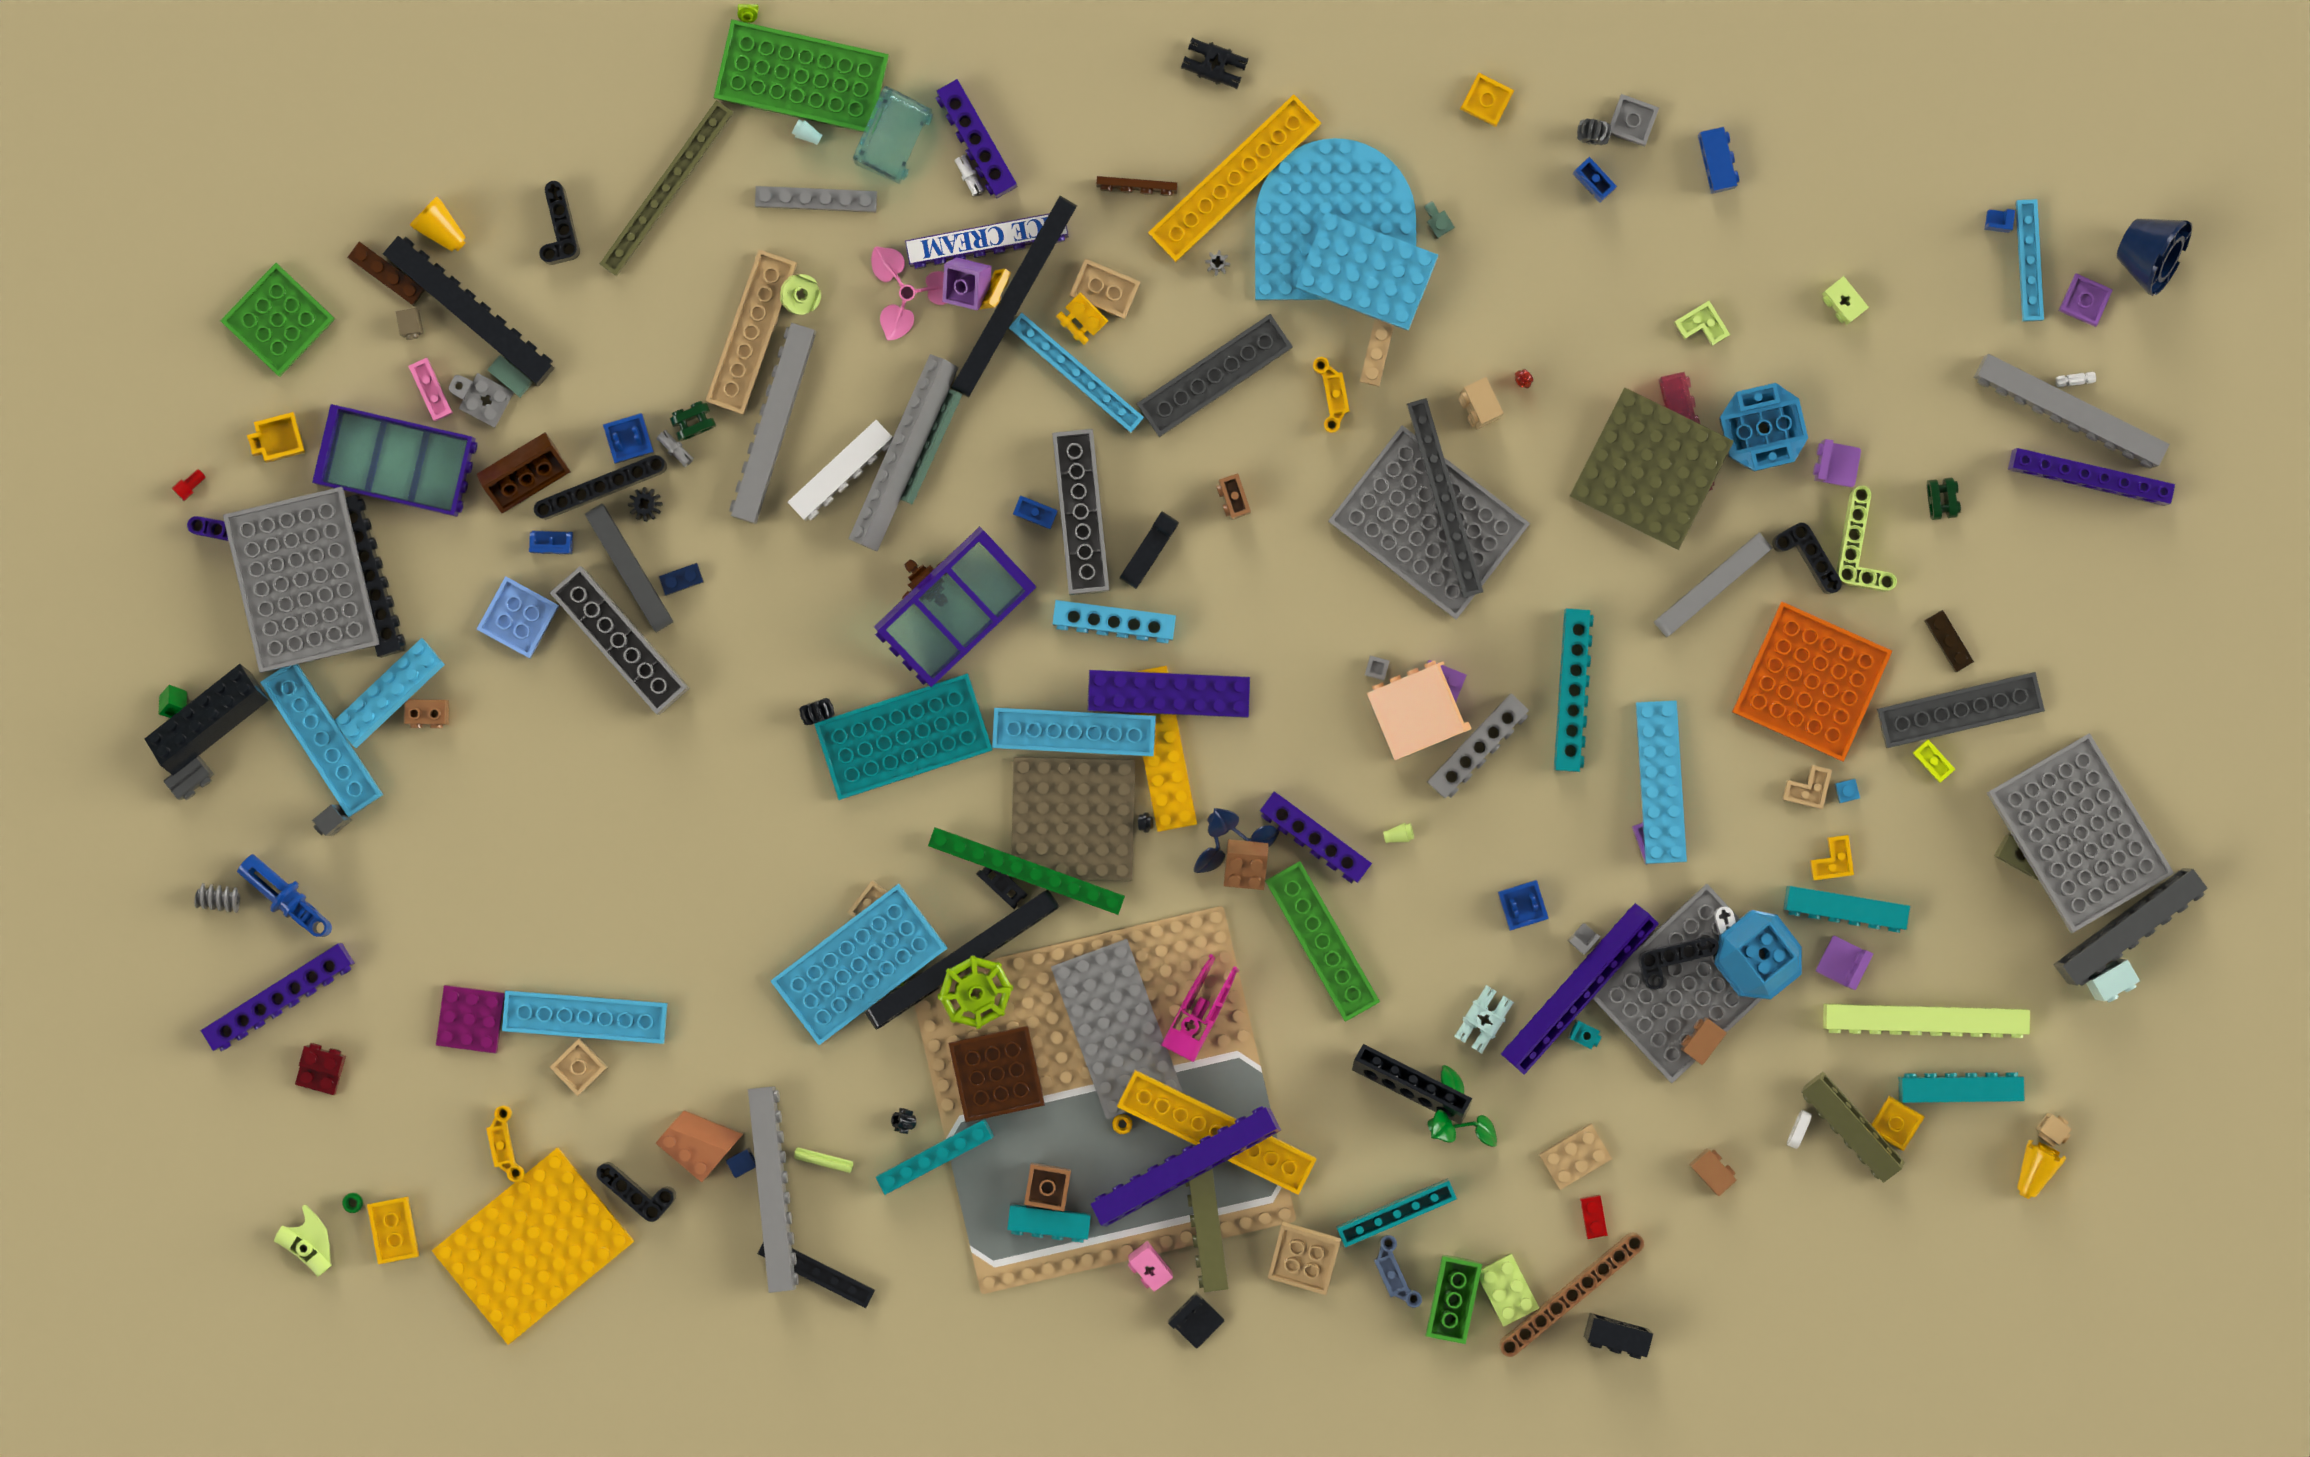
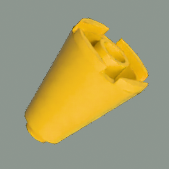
(439, 226)
(2038, 1168)

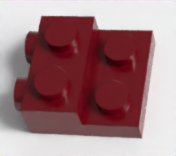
(320, 1068)

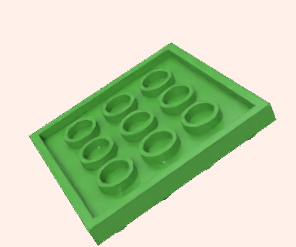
(277, 319)

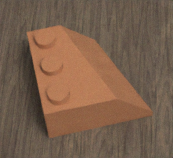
(697, 1143)

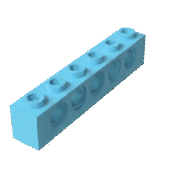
(1064, 608)

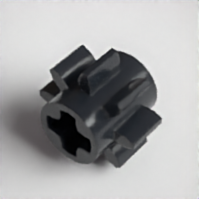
(903, 1121)

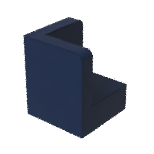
(741, 1163)

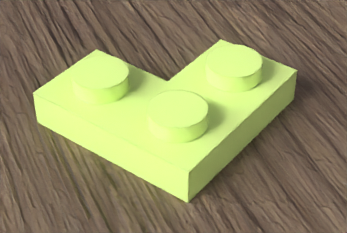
(1703, 318)

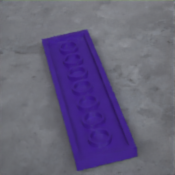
(1168, 693)

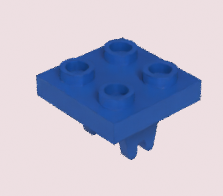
(628, 438)
(1523, 905)

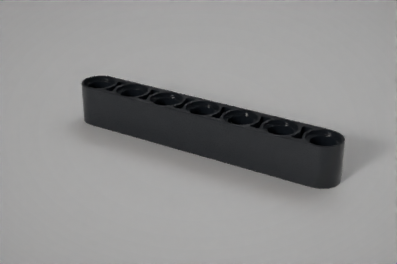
(590, 487)

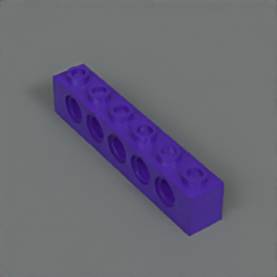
(952, 92)
(1276, 802)

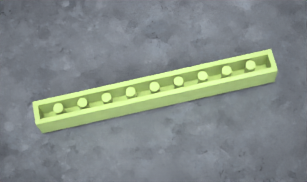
(1926, 1019)

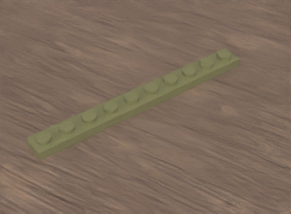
(666, 188)

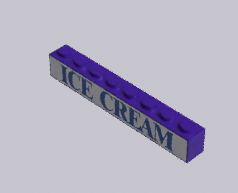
(976, 241)

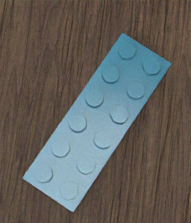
(389, 693)

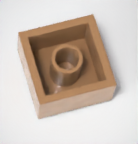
(1246, 864)
(1047, 1187)

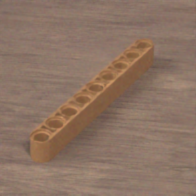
(1567, 1304)

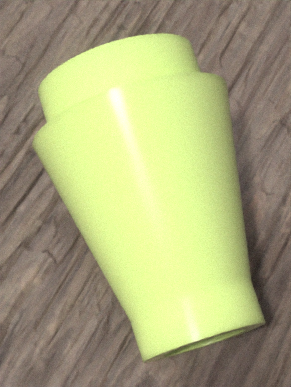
(1400, 833)

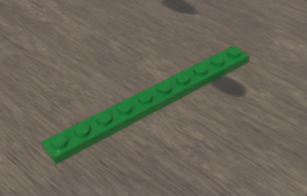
(1026, 871)

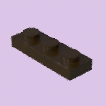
(1949, 641)

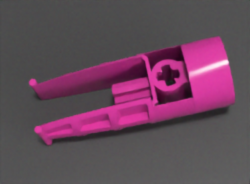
(1183, 1041)

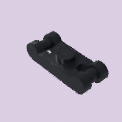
(1002, 885)

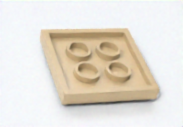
(1304, 1258)

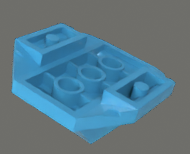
(1780, 413)
(1740, 959)

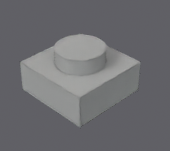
(1377, 668)

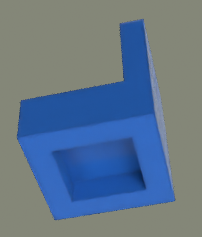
(2000, 220)

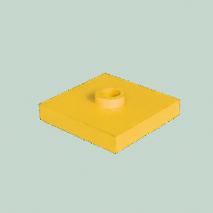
(1487, 99)
(1897, 1122)

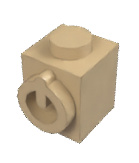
(2054, 1130)

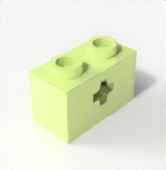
(1843, 290)

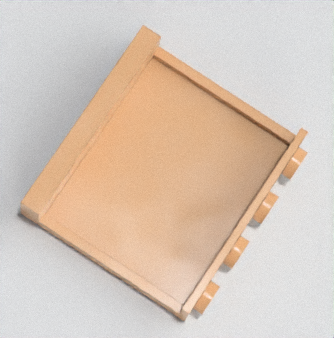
(1416, 710)

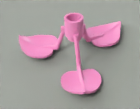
(895, 319)

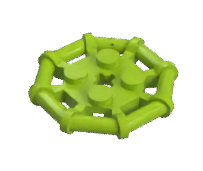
(964, 989)

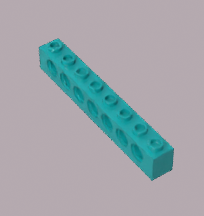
(1565, 699)

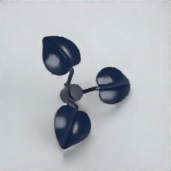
(1219, 824)

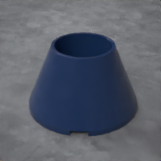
(2152, 251)

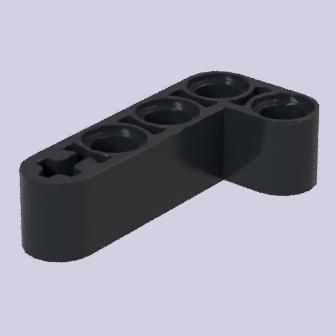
(558, 222)
(1149, 550)
(1810, 560)
(1678, 957)
(632, 1188)

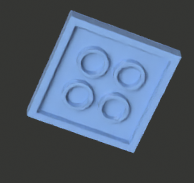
(517, 617)

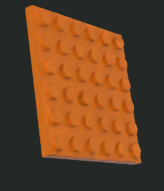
(1812, 681)

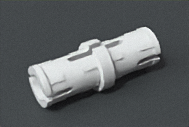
(969, 175)

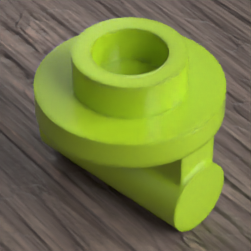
(748, 12)

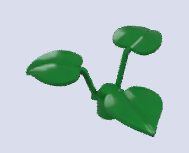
(1442, 1127)

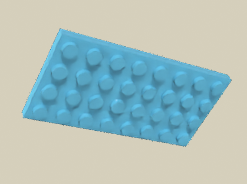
(859, 964)

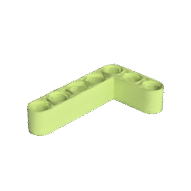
(1856, 546)

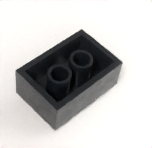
(1618, 1336)

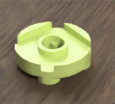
(790, 299)

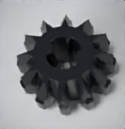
(638, 503)
(816, 711)

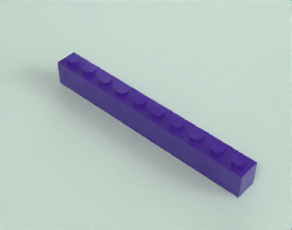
(1579, 988)
(1186, 1166)

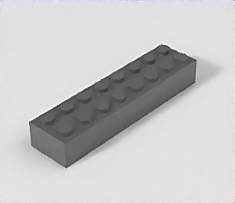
(2131, 926)

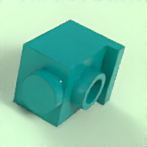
(1577, 1034)

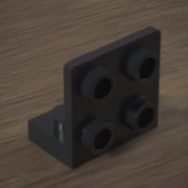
(1196, 1320)

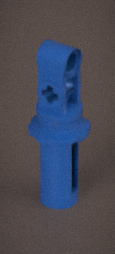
(288, 900)

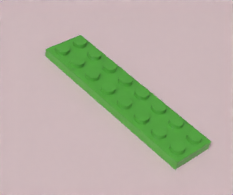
(1322, 941)

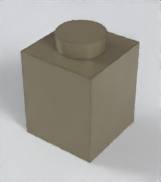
(409, 323)

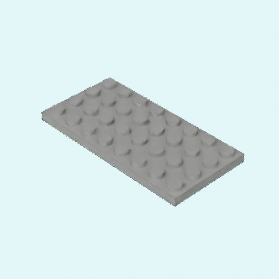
(1113, 1021)

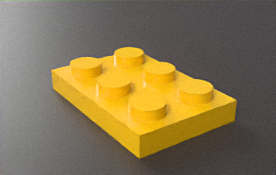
(393, 1230)

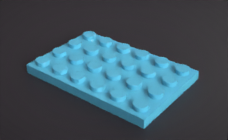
(1367, 271)

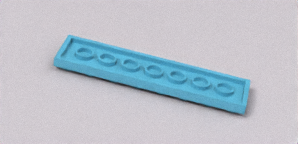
(1074, 732)
(321, 739)
(1661, 782)
(584, 1017)

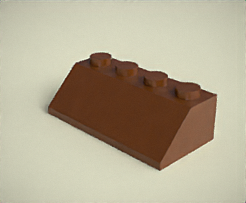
(523, 473)

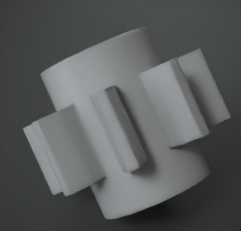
(1221, 266)

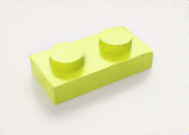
(1933, 761)

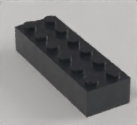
(206, 719)

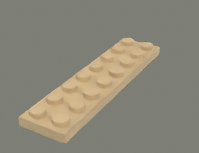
(750, 333)

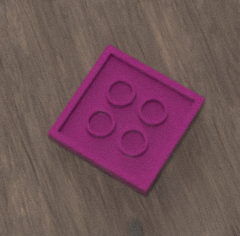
(470, 1019)

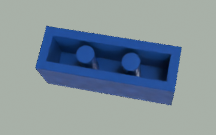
(1718, 160)

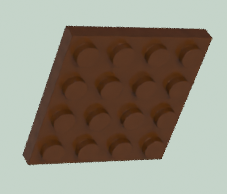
(996, 1074)

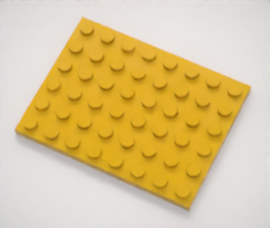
(533, 1246)

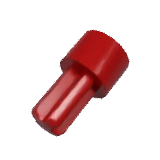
(184, 488)

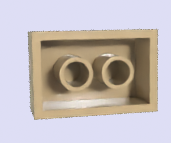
(1480, 403)

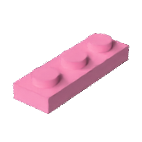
(430, 389)

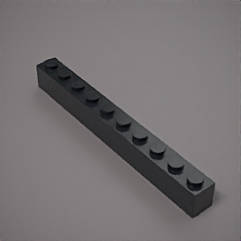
(468, 310)

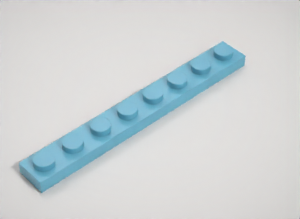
(1076, 372)

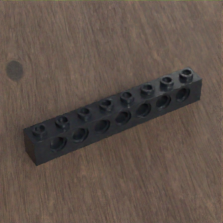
(397, 641)

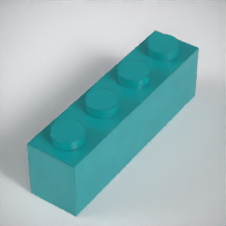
(1049, 1222)

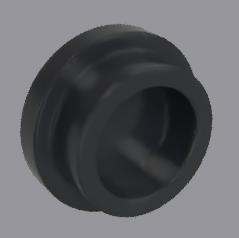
(1145, 822)

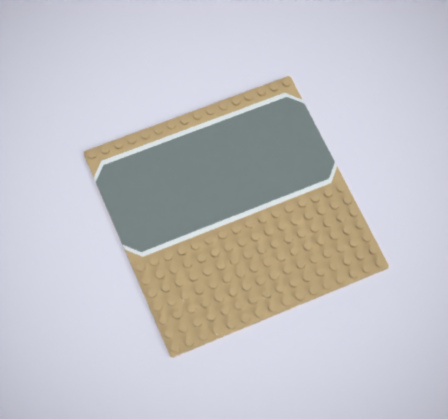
(1072, 1124)

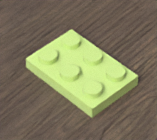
(1507, 1290)

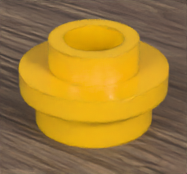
(1117, 1128)

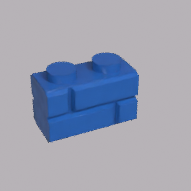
(1594, 179)

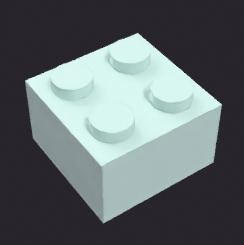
(2113, 980)

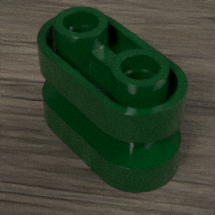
(698, 411)
(1949, 489)

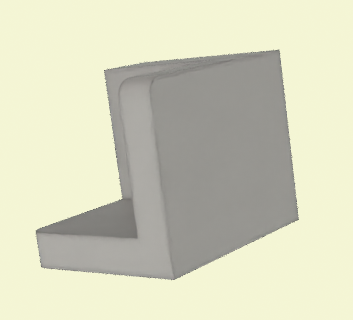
(1583, 938)

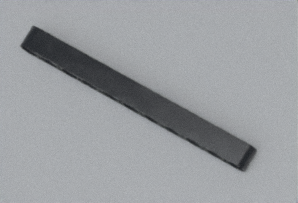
(1014, 296)
(980, 946)

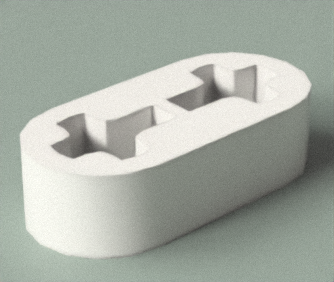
(1720, 924)
(1799, 1129)

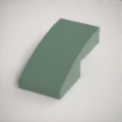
(510, 376)

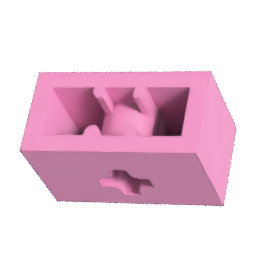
(1145, 1256)

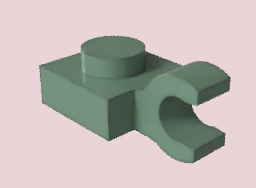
(1439, 222)

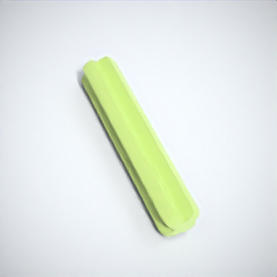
(823, 1160)

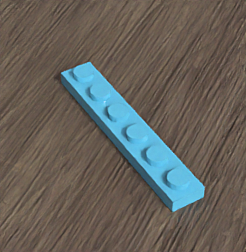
(2029, 260)

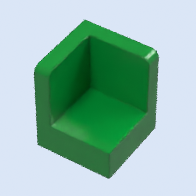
(172, 701)

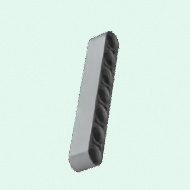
(1713, 585)

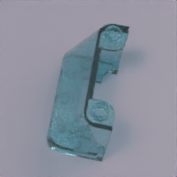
(891, 135)

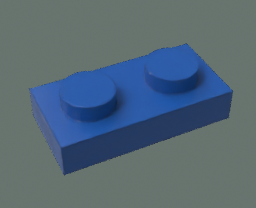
(1035, 512)

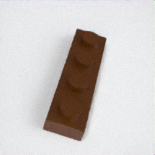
(1144, 186)
(386, 273)

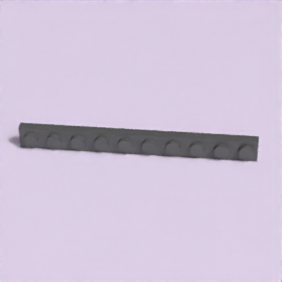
(1444, 497)

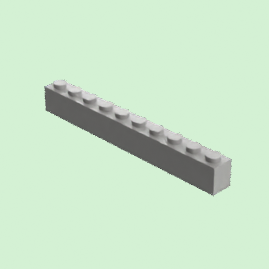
(2071, 411)
(773, 423)
(903, 452)
(772, 1189)

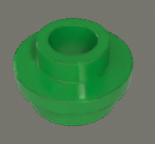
(346, 1202)

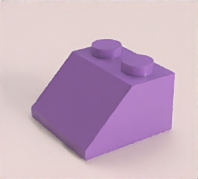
(966, 283)

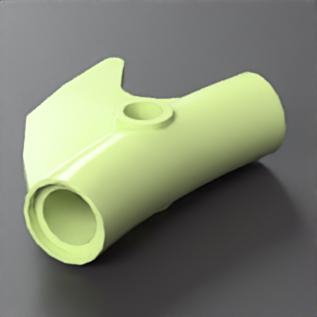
(311, 1234)

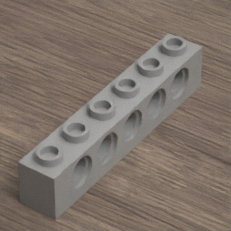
(1510, 705)

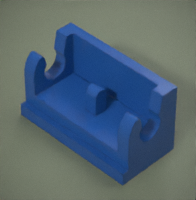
(551, 542)

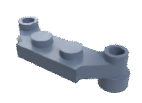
(1392, 1274)

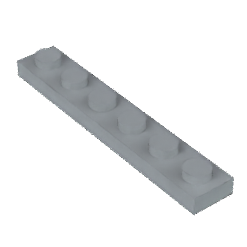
(815, 199)

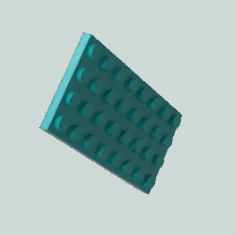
(903, 736)

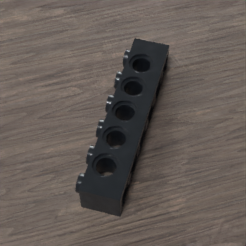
(1411, 1083)

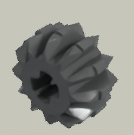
(1594, 131)

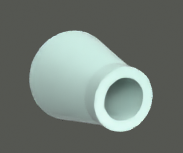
(806, 132)

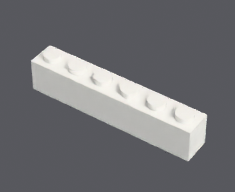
(840, 470)

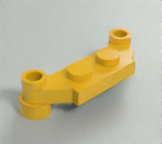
(1335, 393)
(501, 1144)

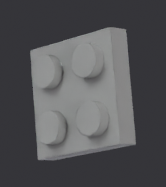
(1633, 120)

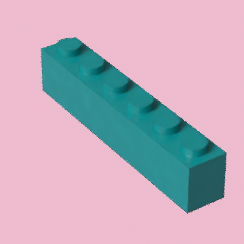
(1846, 907)
(1961, 1088)
(934, 1156)
(1396, 1212)

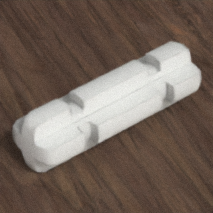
(2075, 379)

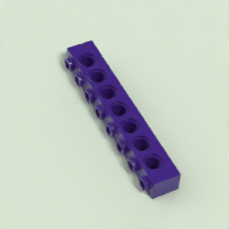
(2091, 477)
(214, 1032)

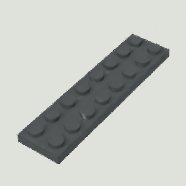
(1214, 375)
(1960, 710)

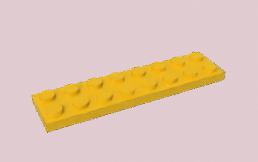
(1168, 773)

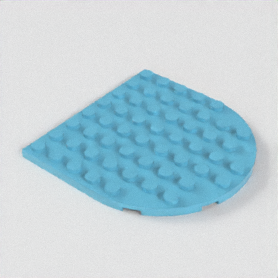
(1317, 179)

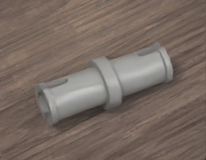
(675, 448)

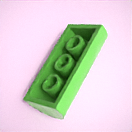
(1453, 1299)

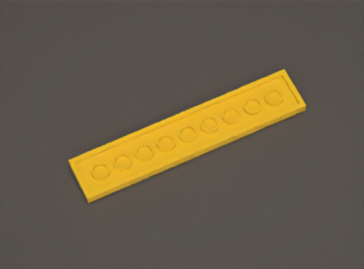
(1234, 178)
(1195, 1120)

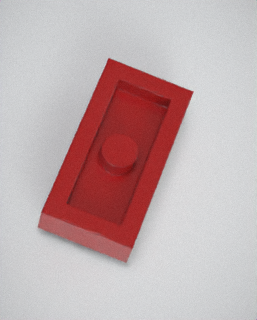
(1593, 1217)

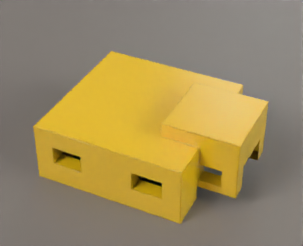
(276, 438)

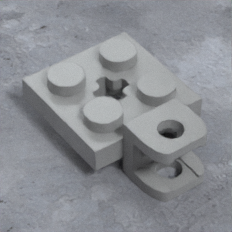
(472, 393)

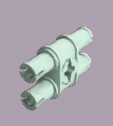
(1480, 1008)

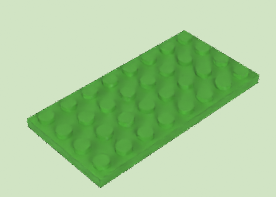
(800, 76)

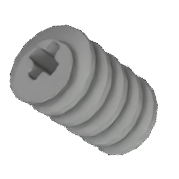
(217, 899)

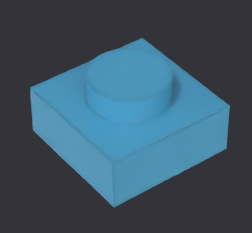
(1847, 790)

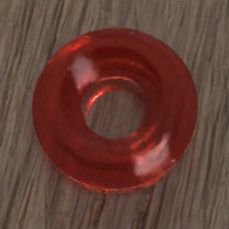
(1523, 378)

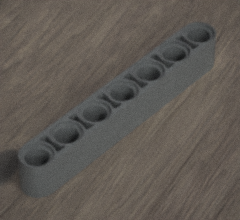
(629, 567)

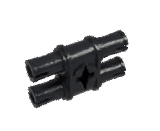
(1218, 73)

